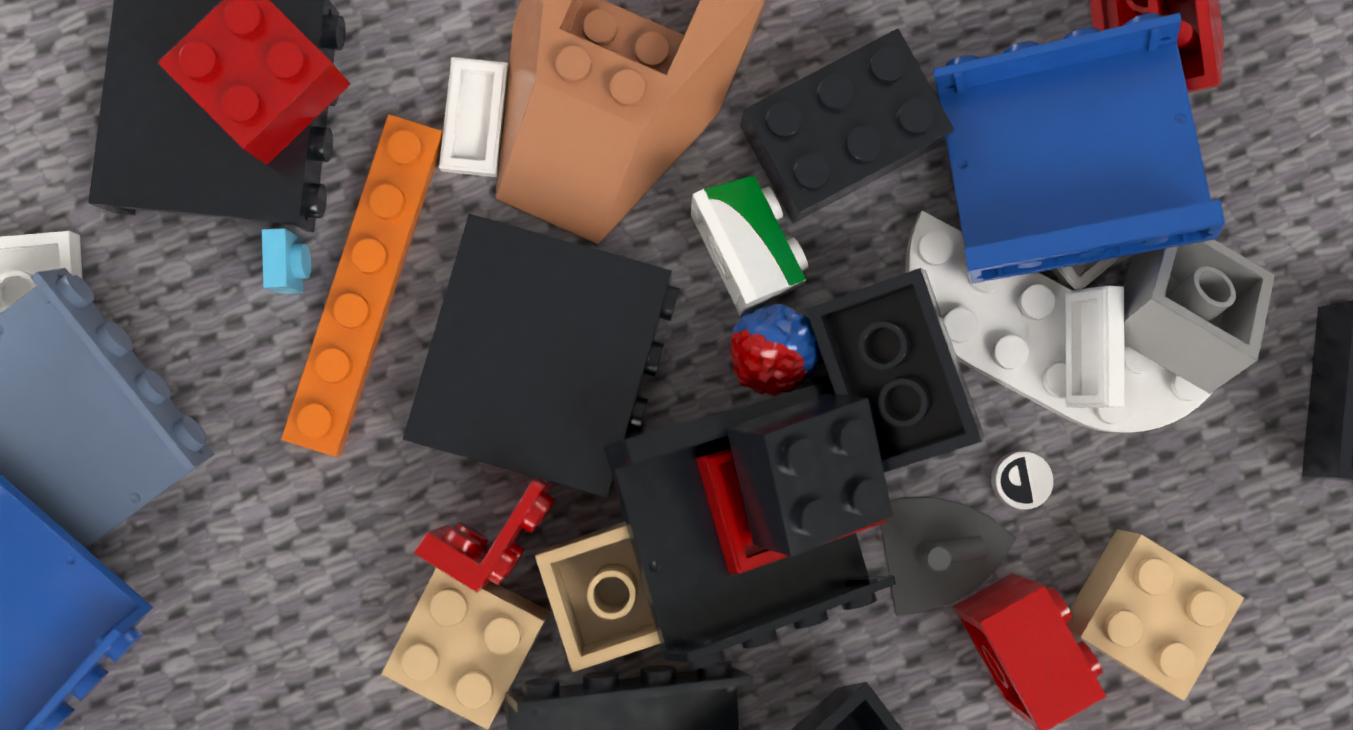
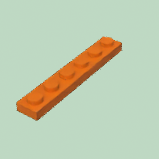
(363, 286)

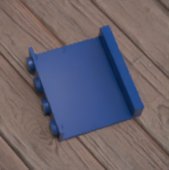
(1076, 150)
(56, 617)

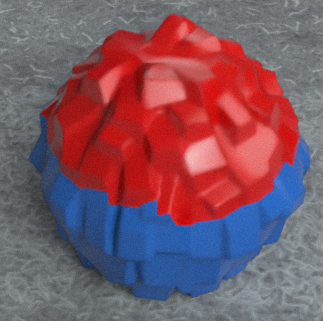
(773, 349)

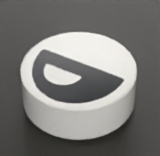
(1022, 480)

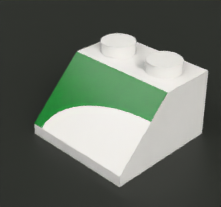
(747, 242)

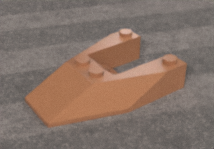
(609, 104)

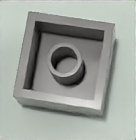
(1197, 310)

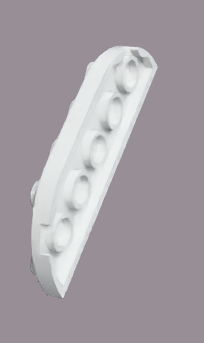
(1018, 338)

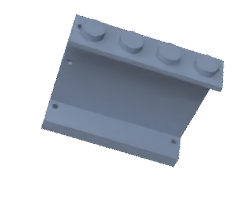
(82, 415)

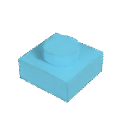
(284, 261)

